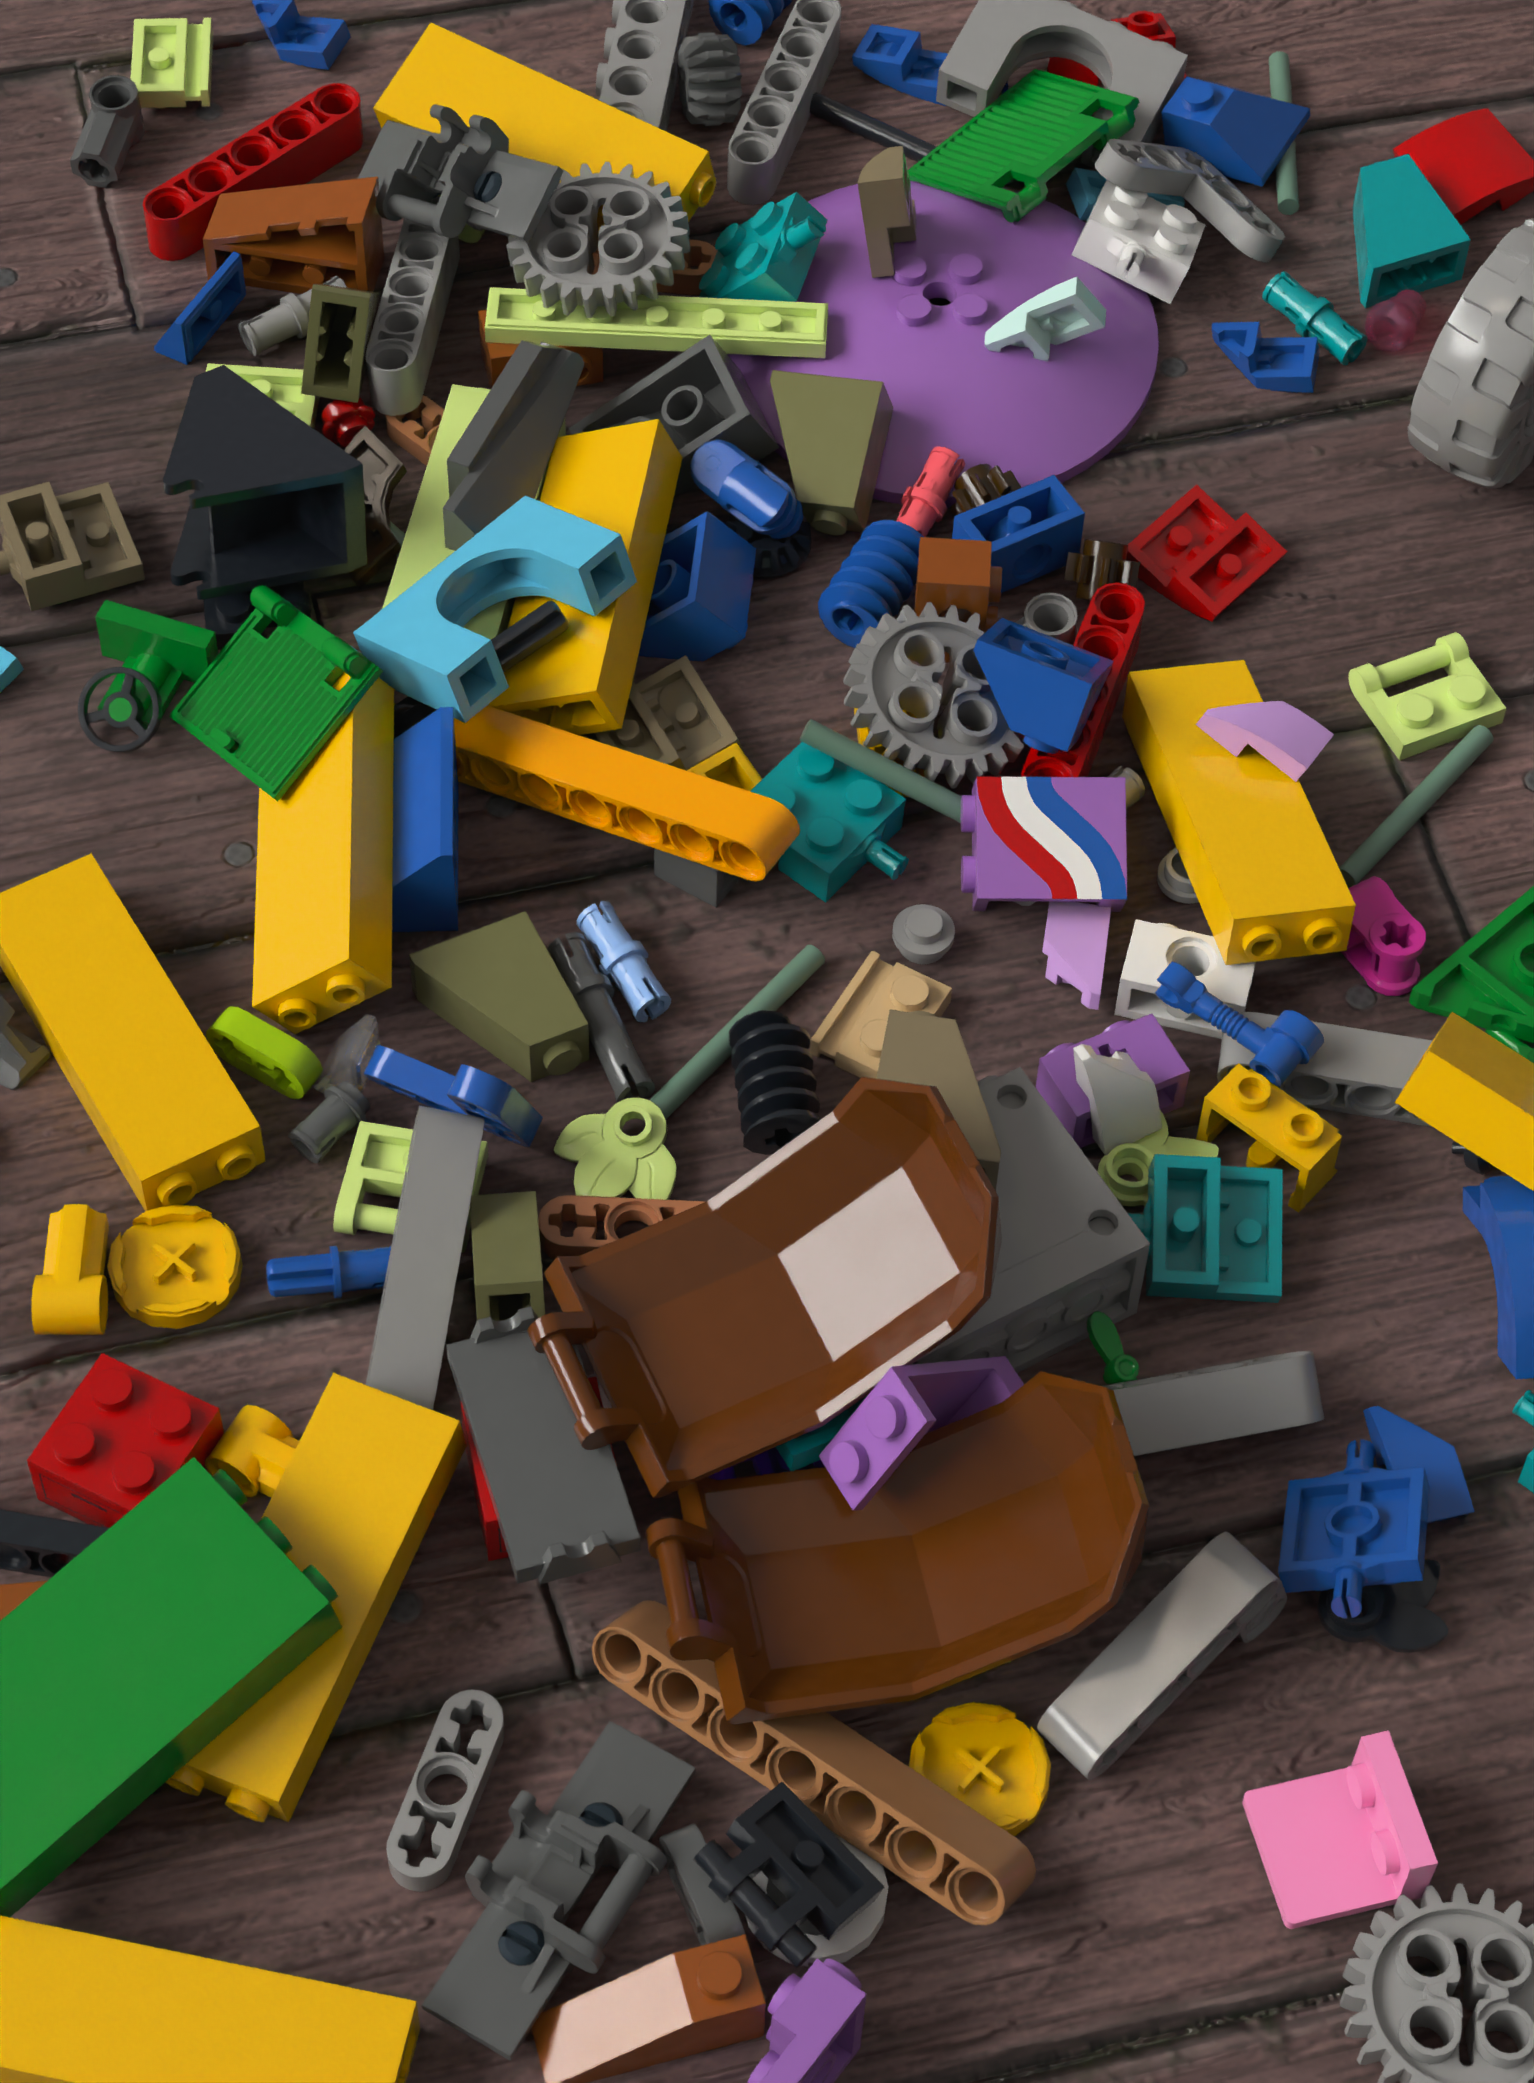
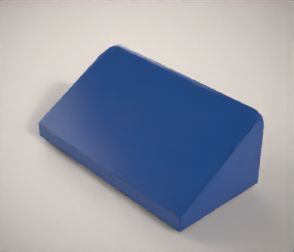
(205, 312)

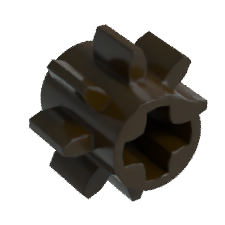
(981, 485)
(1099, 565)

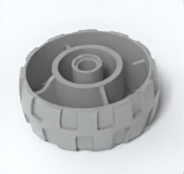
(1478, 385)

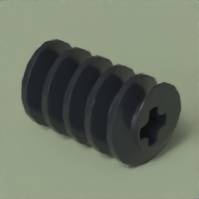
(773, 1080)

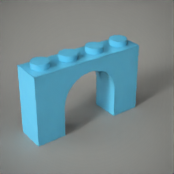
(521, 553)

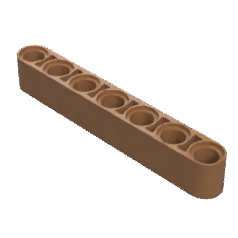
(833, 1770)

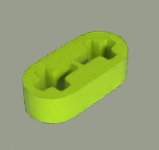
(264, 1052)

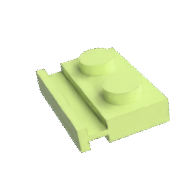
(172, 61)

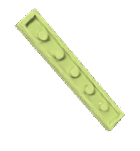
(663, 324)

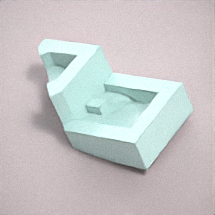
(1049, 319)

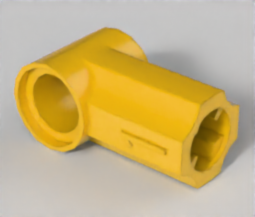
(73, 1286)
(254, 1451)

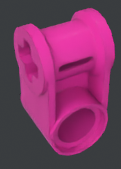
(1384, 939)

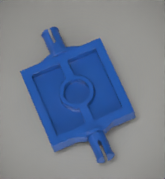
(1354, 1529)

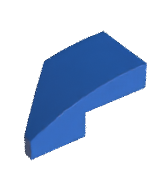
(302, 39)
(1269, 363)
(1406, 1446)

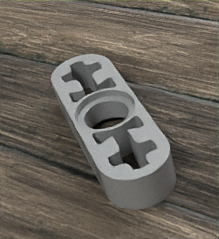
(438, 1759)

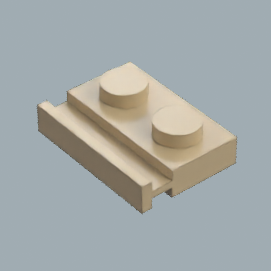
(858, 1020)

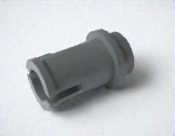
(329, 1121)

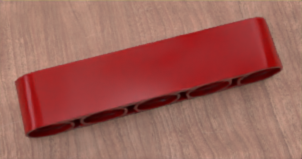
(276, 153)
(1111, 631)

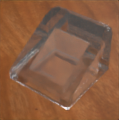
(350, 1056)

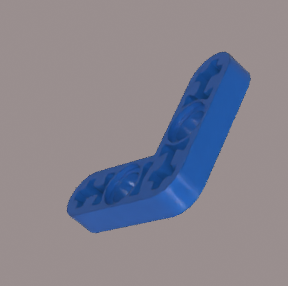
(467, 1093)

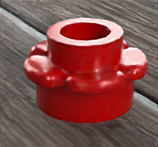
(345, 419)

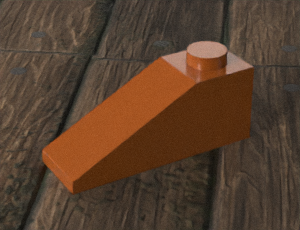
(654, 2015)

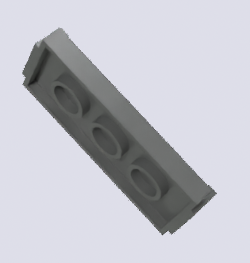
(552, 1498)

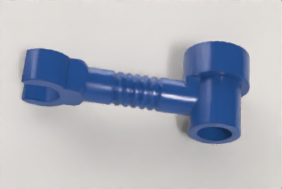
(1278, 1049)

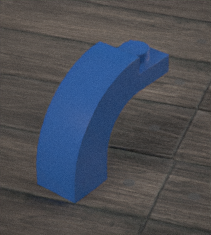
(1505, 1218)

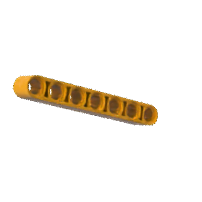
(624, 793)

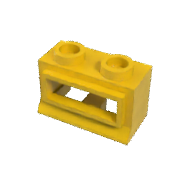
(1280, 1128)

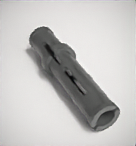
(606, 1030)

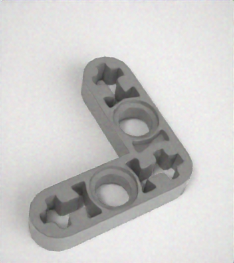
(1189, 175)

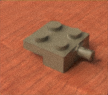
(66, 543)

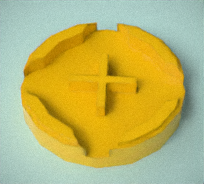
(175, 1266)
(986, 1762)

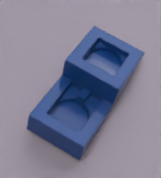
(899, 61)

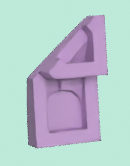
(1273, 729)
(1077, 947)

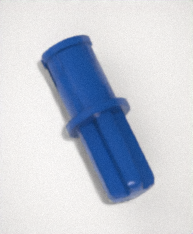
(328, 1272)

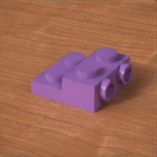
(813, 2026)

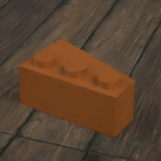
(300, 235)

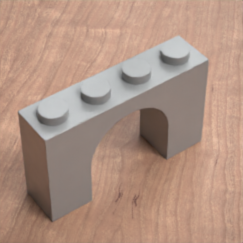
(1014, 32)

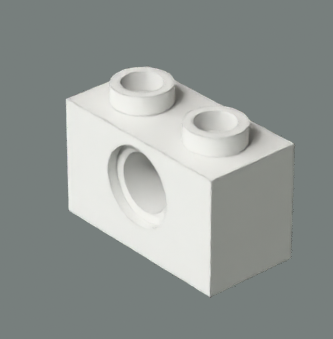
(1150, 953)

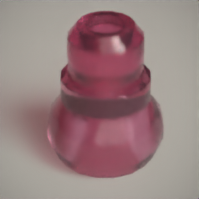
(1394, 322)

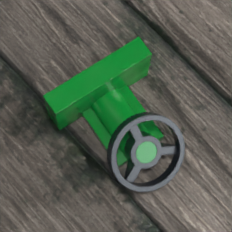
(156, 661)

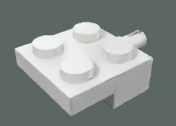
(1140, 240)

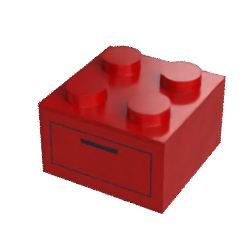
(119, 1442)

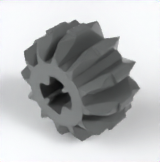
(709, 79)

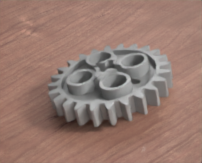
(637, 244)
(888, 682)
(1397, 1998)

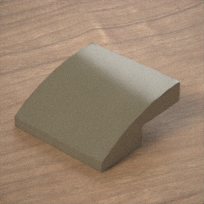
(672, 719)

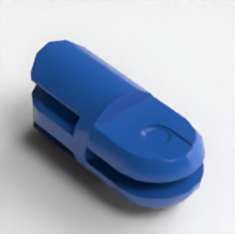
(746, 489)

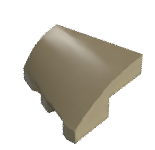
(886, 208)

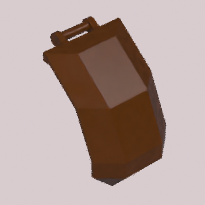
(779, 1289)
(958, 1564)

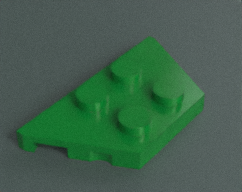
(1489, 976)

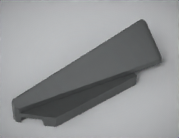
(509, 439)

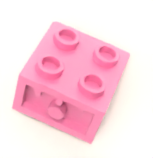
(1342, 1838)

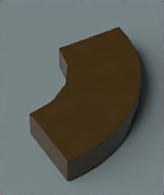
(380, 475)

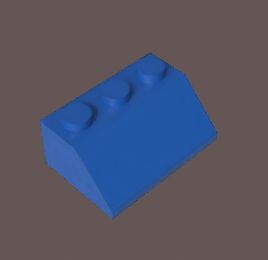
(426, 826)

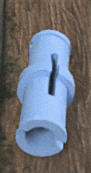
(623, 961)

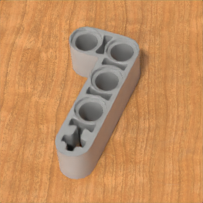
(1161, 1653)

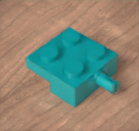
(766, 253)
(841, 820)
(1212, 1230)

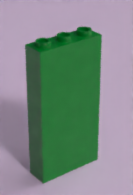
(141, 1665)

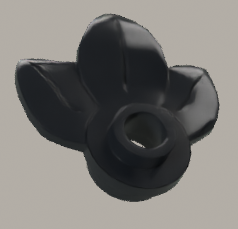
(1392, 1615)

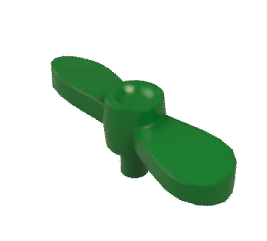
(1107, 1342)

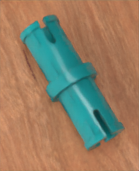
(1314, 317)

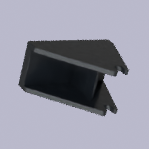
(267, 496)

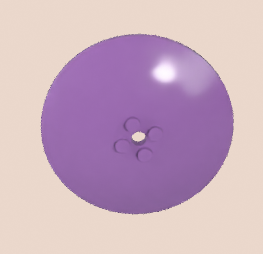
(933, 358)

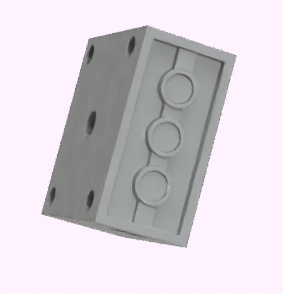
(1062, 1244)

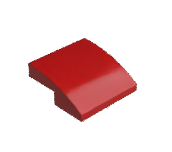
(1472, 163)
(1203, 555)

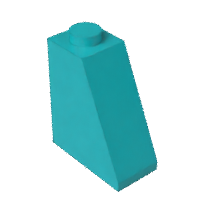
(1403, 232)

